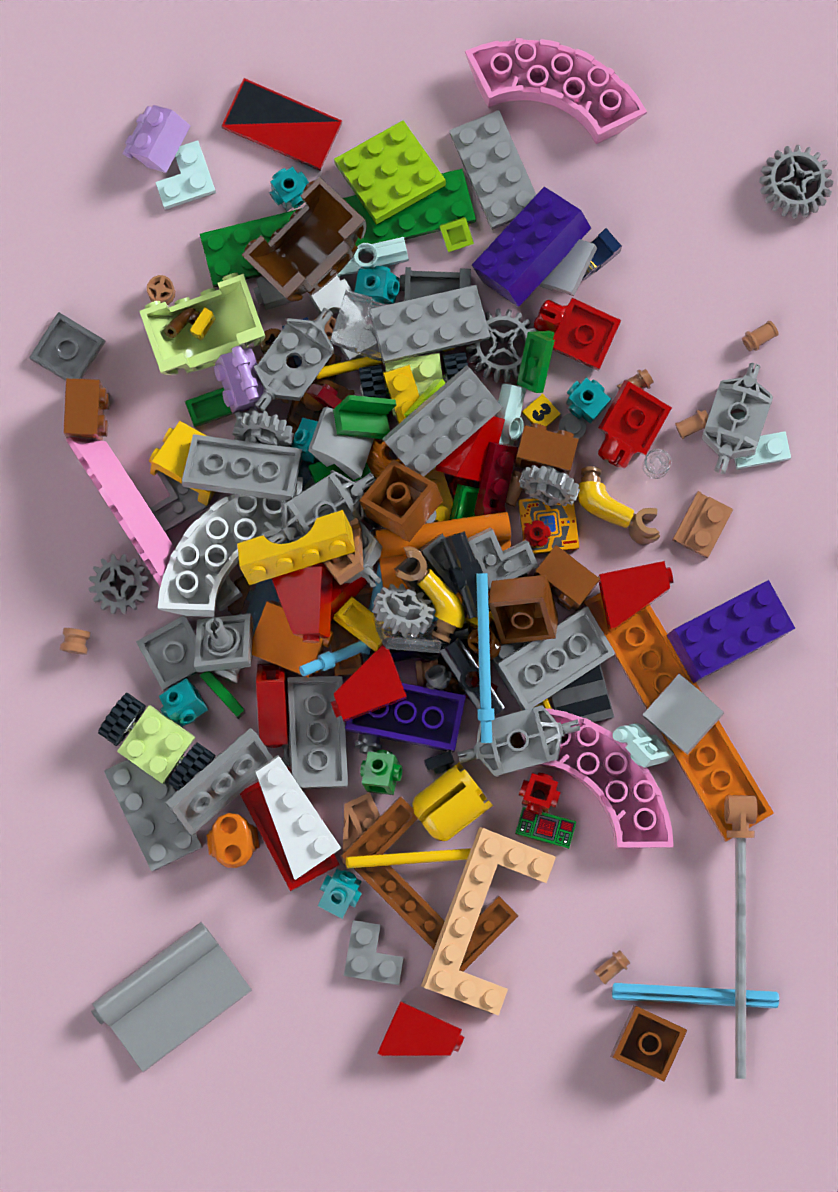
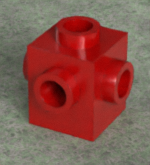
(543, 783)

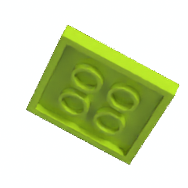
(389, 172)

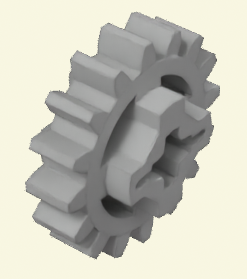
(263, 429)
(549, 485)
(106, 586)
(403, 610)

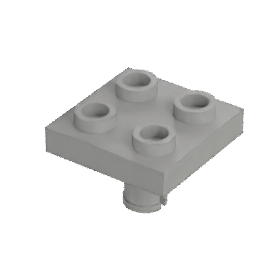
(223, 643)

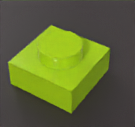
(456, 234)

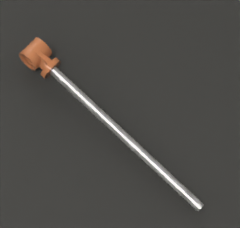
(741, 812)

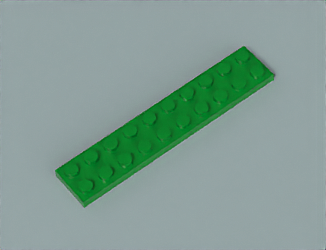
(226, 245)

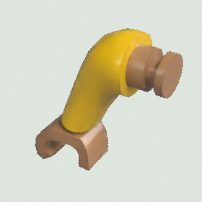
(596, 501)
(447, 605)

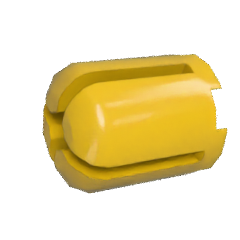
(450, 804)

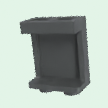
(426, 283)

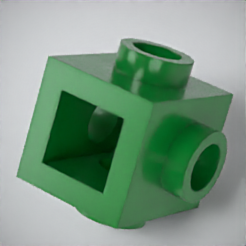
(380, 772)

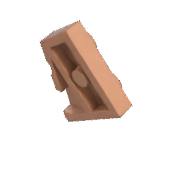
(348, 565)
(358, 817)

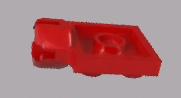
(578, 330)
(631, 424)

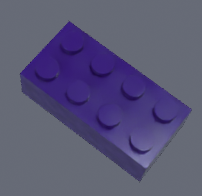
(531, 246)
(730, 631)
(423, 719)

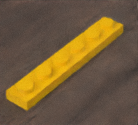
(405, 392)

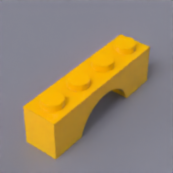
(326, 540)

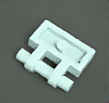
(644, 748)

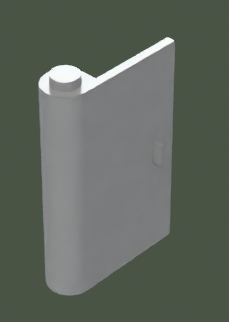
(171, 997)

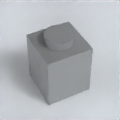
(268, 294)

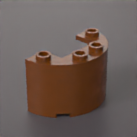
(311, 245)

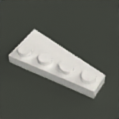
(298, 824)

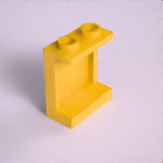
(173, 457)

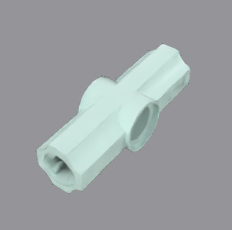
(384, 253)
(511, 400)

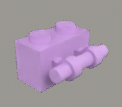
(156, 137)
(238, 378)

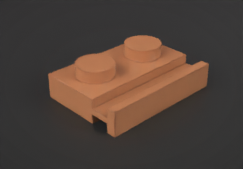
(702, 524)

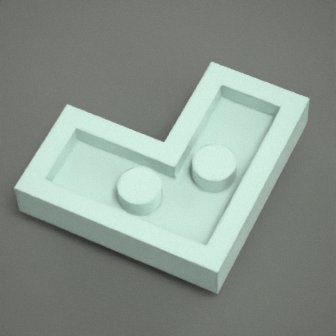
(192, 182)
(770, 449)

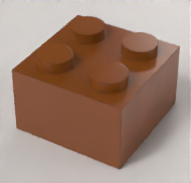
(85, 409)
(546, 448)
(401, 500)
(567, 578)
(523, 609)
(648, 1043)

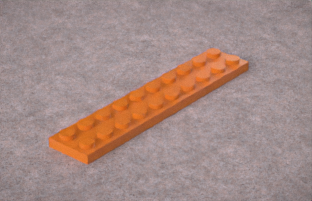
(651, 665)

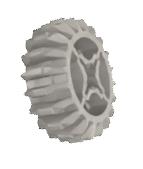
(776, 189)
(510, 355)

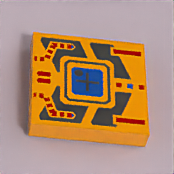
(559, 519)

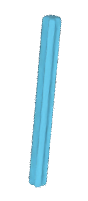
(692, 995)

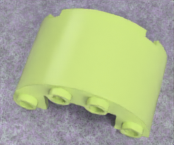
(234, 326)

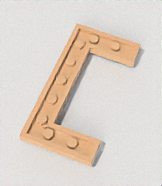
(443, 969)

